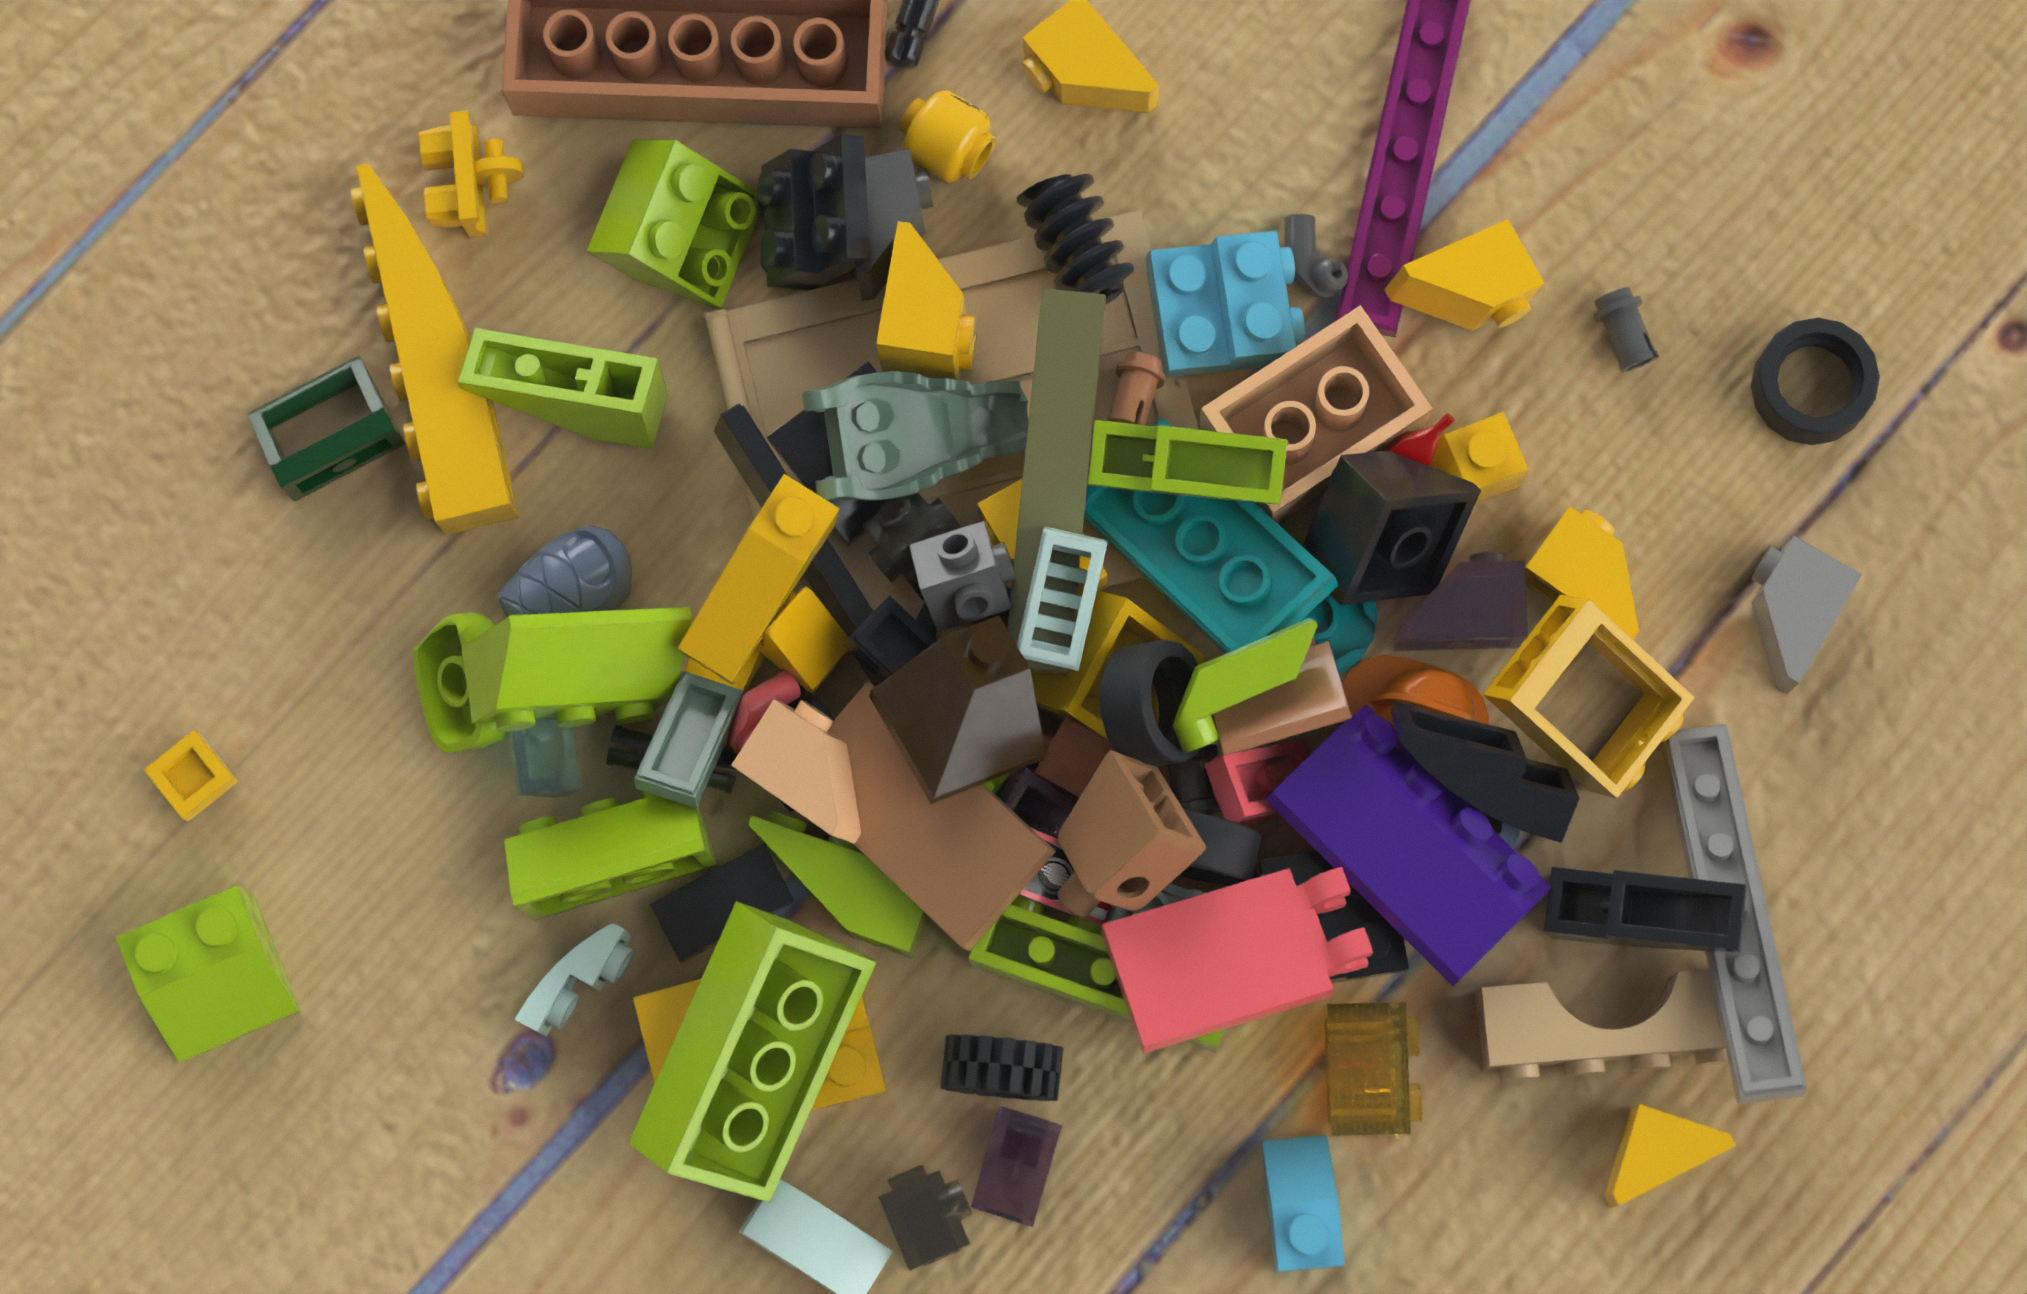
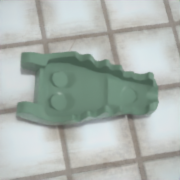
(909, 431)

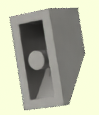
(1798, 606)

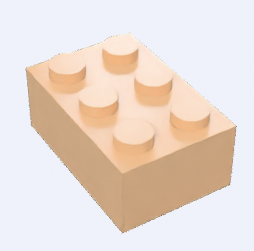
(1329, 400)

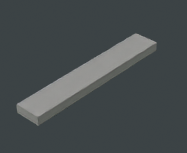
(1747, 982)

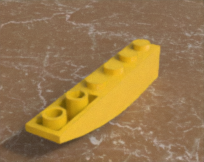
(451, 427)

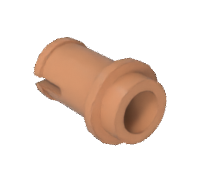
(1138, 381)

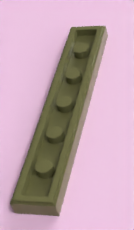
(1057, 449)

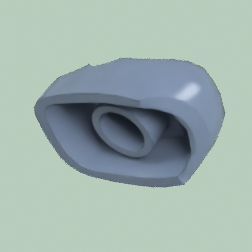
(571, 574)

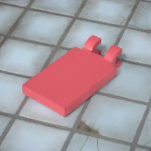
(1231, 956)

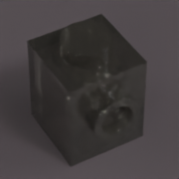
(926, 1216)

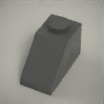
(892, 196)

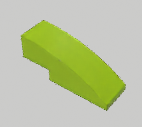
(1187, 462)

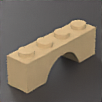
(1530, 1029)

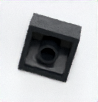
(1388, 526)

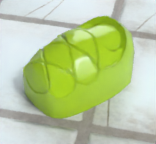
(443, 684)

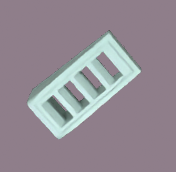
(1074, 544)

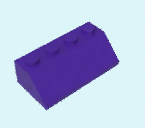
(1409, 844)

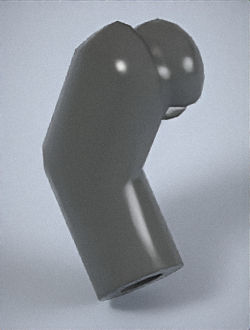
(1312, 269)

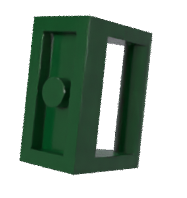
(337, 453)

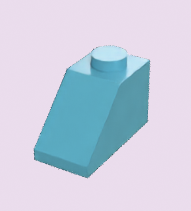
(1302, 1204)

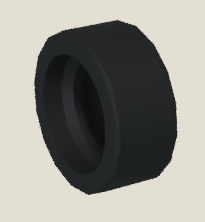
(1840, 341)
(1128, 704)
(1229, 851)

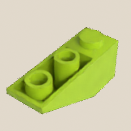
(845, 884)

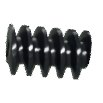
(1073, 237)

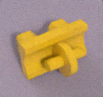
(459, 148)

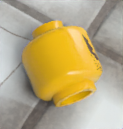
(947, 136)

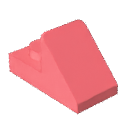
(1250, 776)

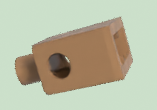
(1125, 838)

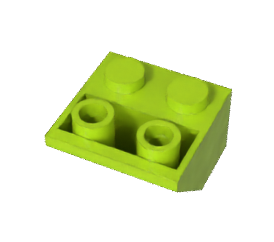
(676, 222)

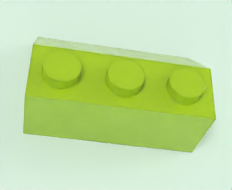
(575, 666)
(605, 853)

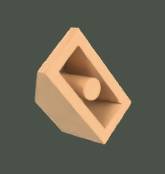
(803, 767)

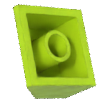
(208, 973)

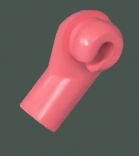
(755, 702)

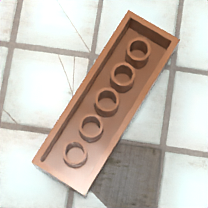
(698, 60)

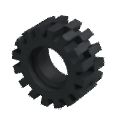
(1001, 1067)

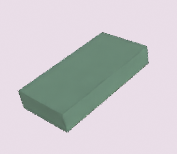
(688, 740)

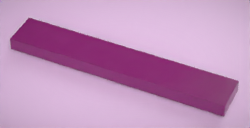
(1403, 157)

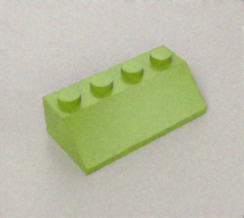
(751, 1054)

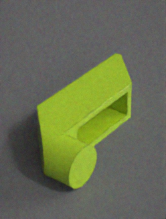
(1237, 678)

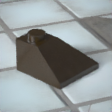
(963, 710)

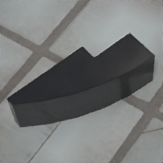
(1489, 770)
(1645, 910)

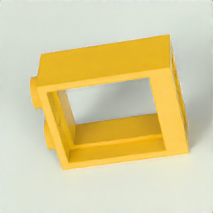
(1543, 660)

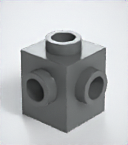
(963, 575)

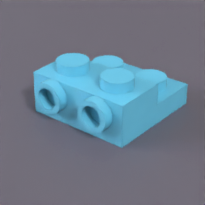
(1224, 304)

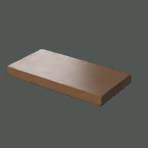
(950, 857)

